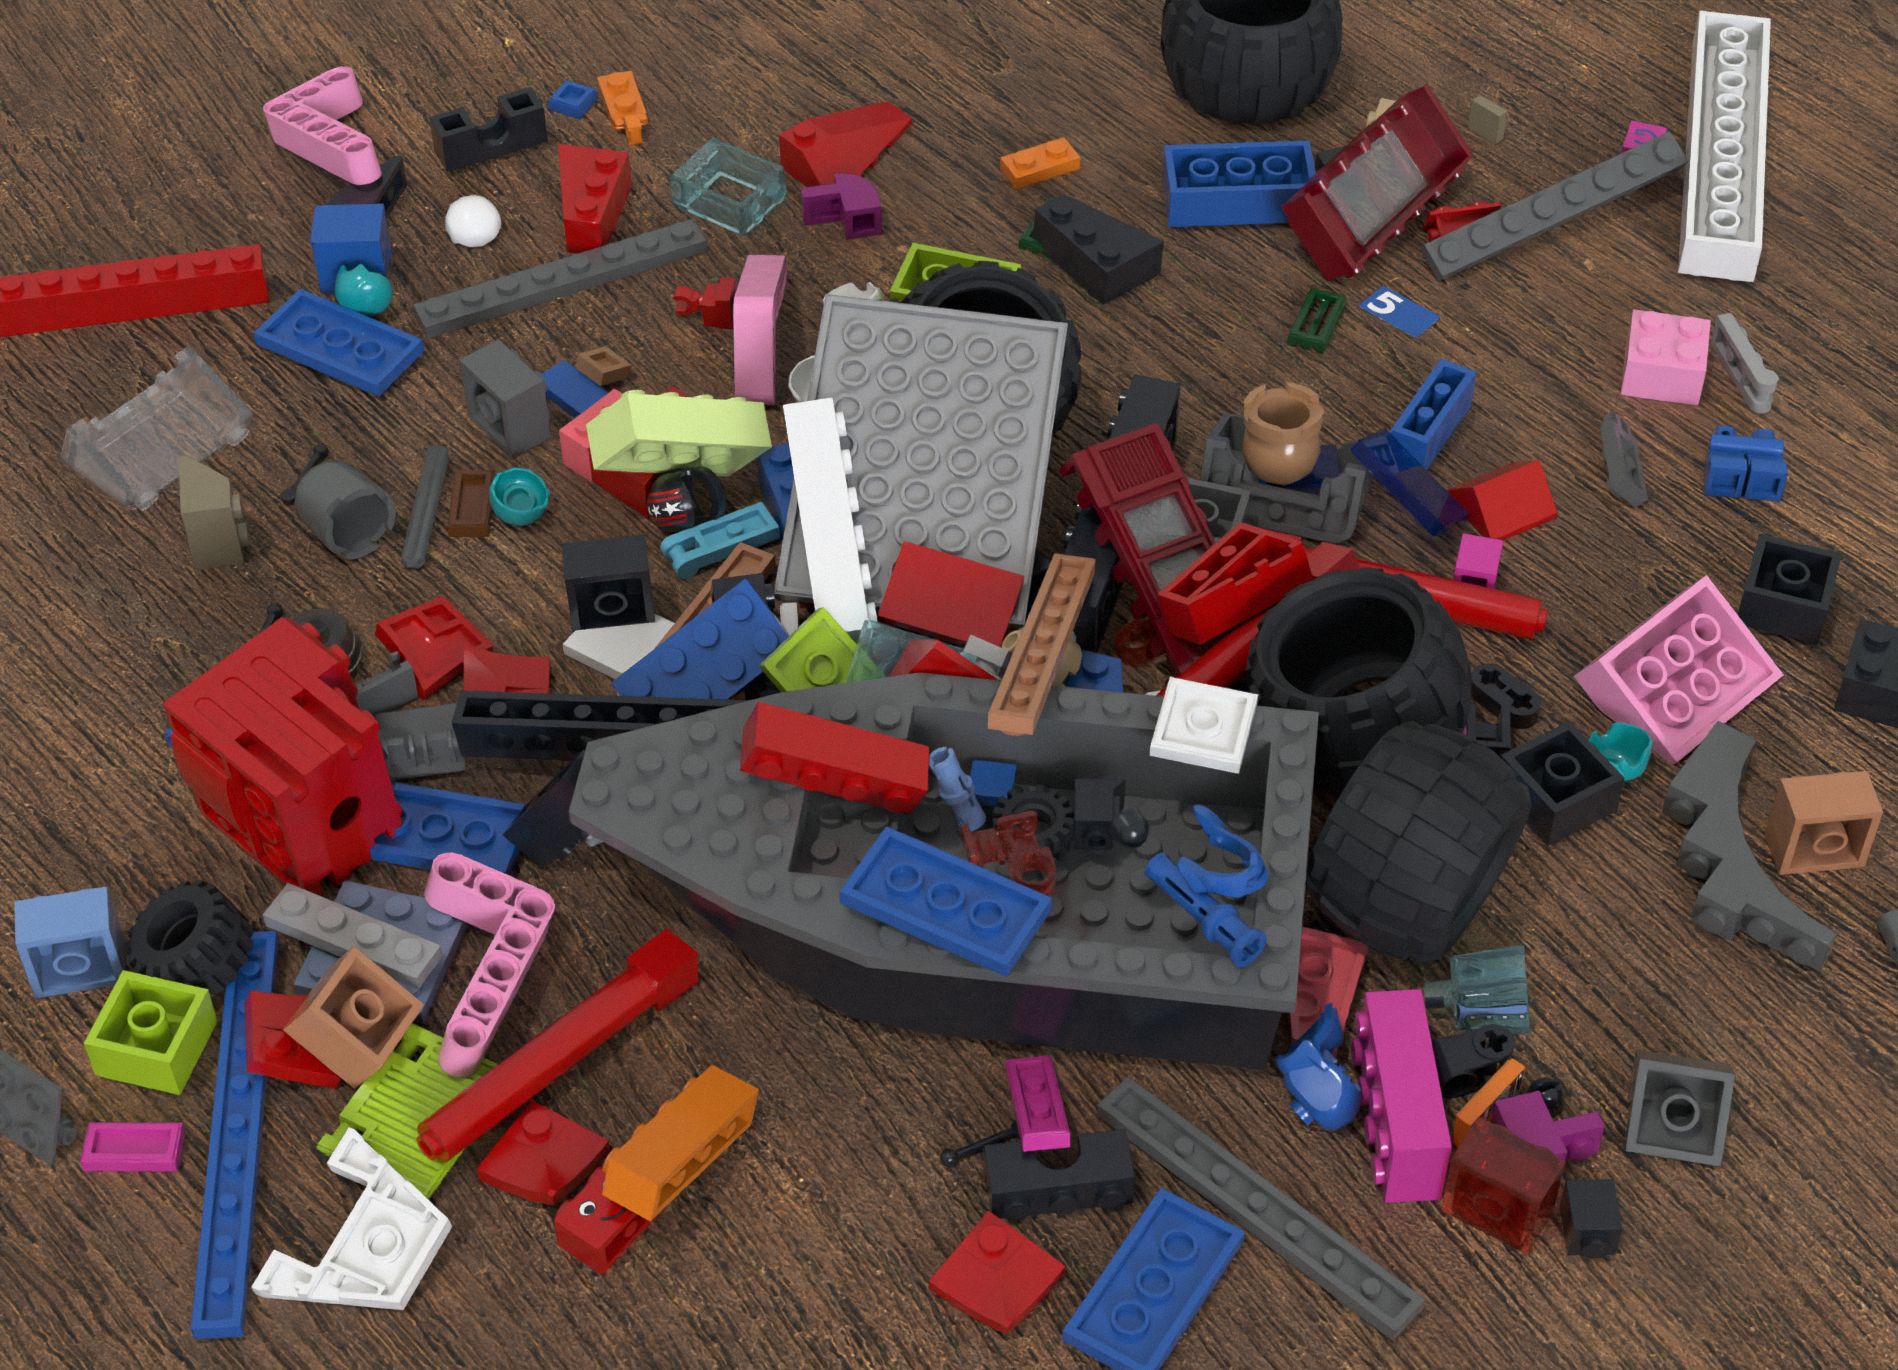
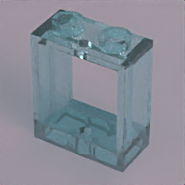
(719, 158)

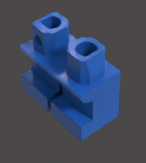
(1745, 462)

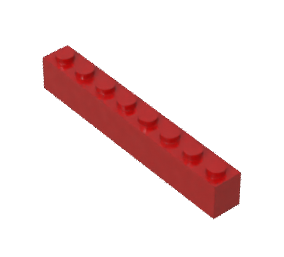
(132, 290)

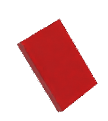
(949, 596)

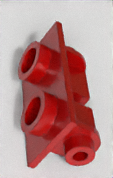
(1448, 219)

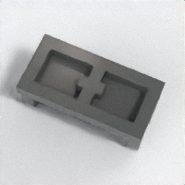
(389, 688)

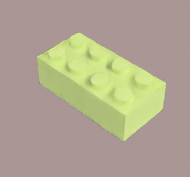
(677, 432)

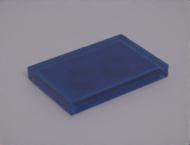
(1409, 482)

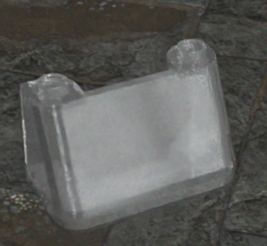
(138, 445)

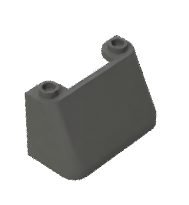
(1312, 512)

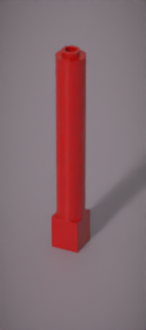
(1474, 603)
(1228, 658)
(653, 978)

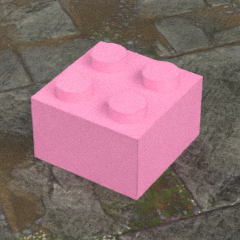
(1665, 357)

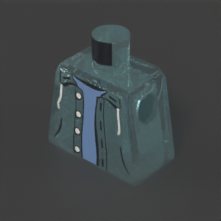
(1484, 990)

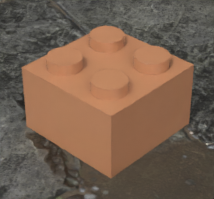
(1823, 822)
(354, 1017)

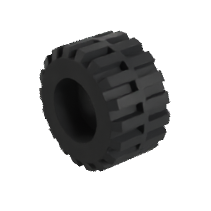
(191, 937)

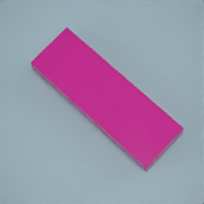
(1037, 1103)

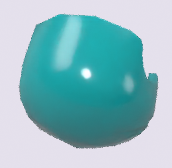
(363, 290)
(518, 496)
(1625, 748)

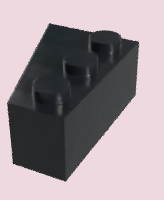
(1096, 248)

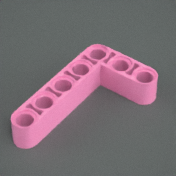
(307, 126)
(755, 319)
(517, 918)

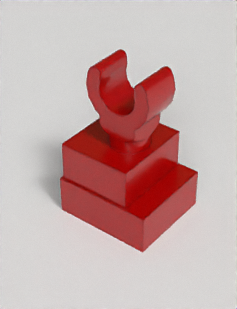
(715, 303)

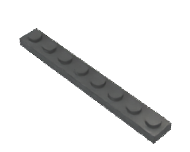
(1553, 206)
(559, 278)
(1262, 1209)

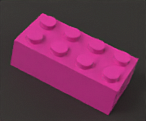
(1401, 1096)

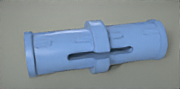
(956, 788)

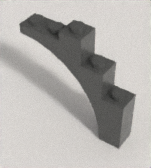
(1716, 850)

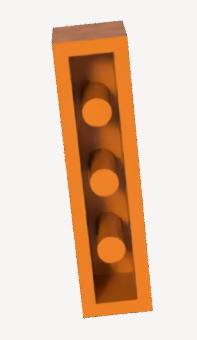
(679, 1142)

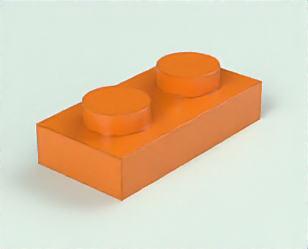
(1040, 163)

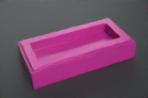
(132, 1146)

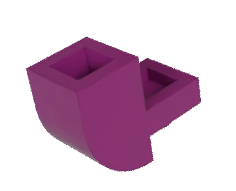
(847, 200)
(1530, 1120)

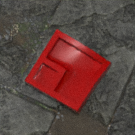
(432, 642)
(505, 672)
(275, 1052)
(543, 1156)
(996, 1275)

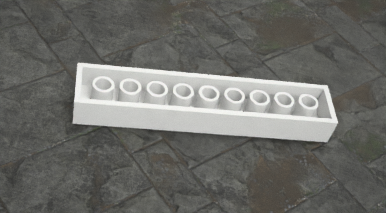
(1725, 147)

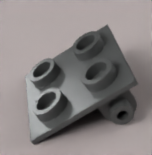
(420, 741)
(32, 1110)

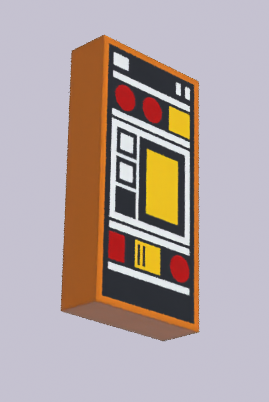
(1502, 1085)

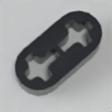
(1507, 692)

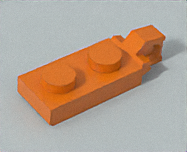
(623, 104)

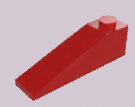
(840, 142)

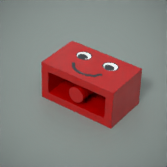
(595, 1226)

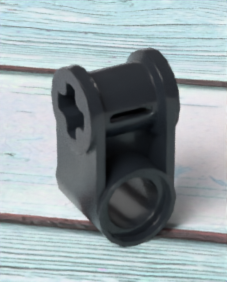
(1466, 1063)

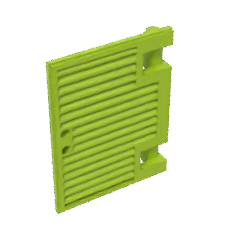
(397, 1100)

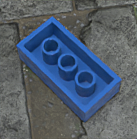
(1233, 181)

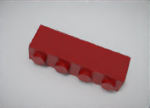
(834, 758)

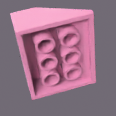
(1681, 671)

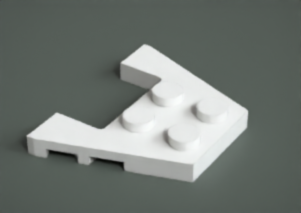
(379, 1248)

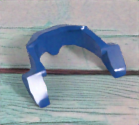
(1226, 884)

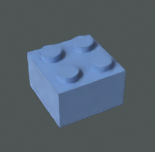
(69, 941)

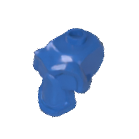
(1315, 1080)

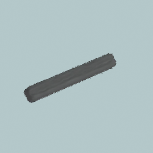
(425, 507)

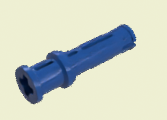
(1218, 921)

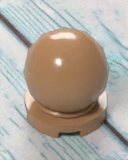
(1282, 432)

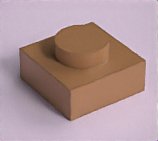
(603, 366)

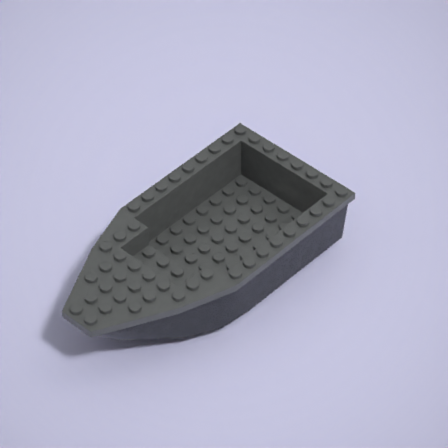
(1115, 955)

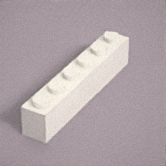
(826, 513)

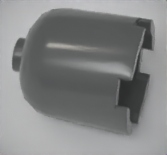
(344, 508)

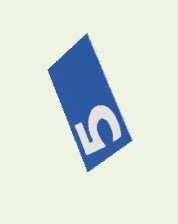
(1399, 311)

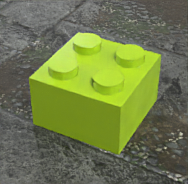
(151, 1032)

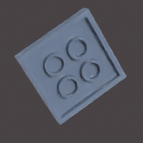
(404, 912)

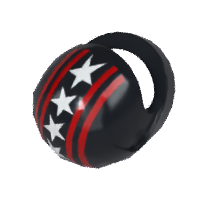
(673, 502)

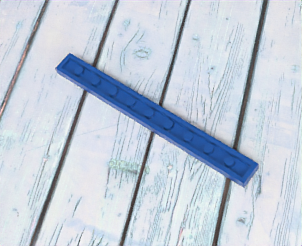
(233, 1159)

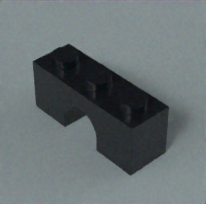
(515, 127)
(1024, 1187)

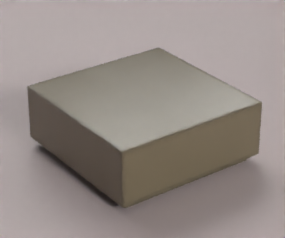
(1487, 119)

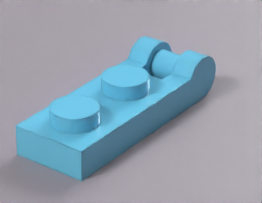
(718, 538)

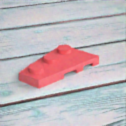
(1326, 974)

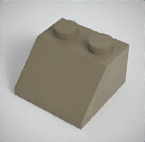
(211, 516)

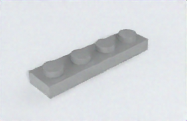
(340, 928)

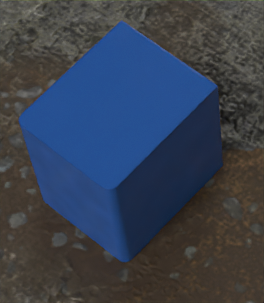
(349, 238)

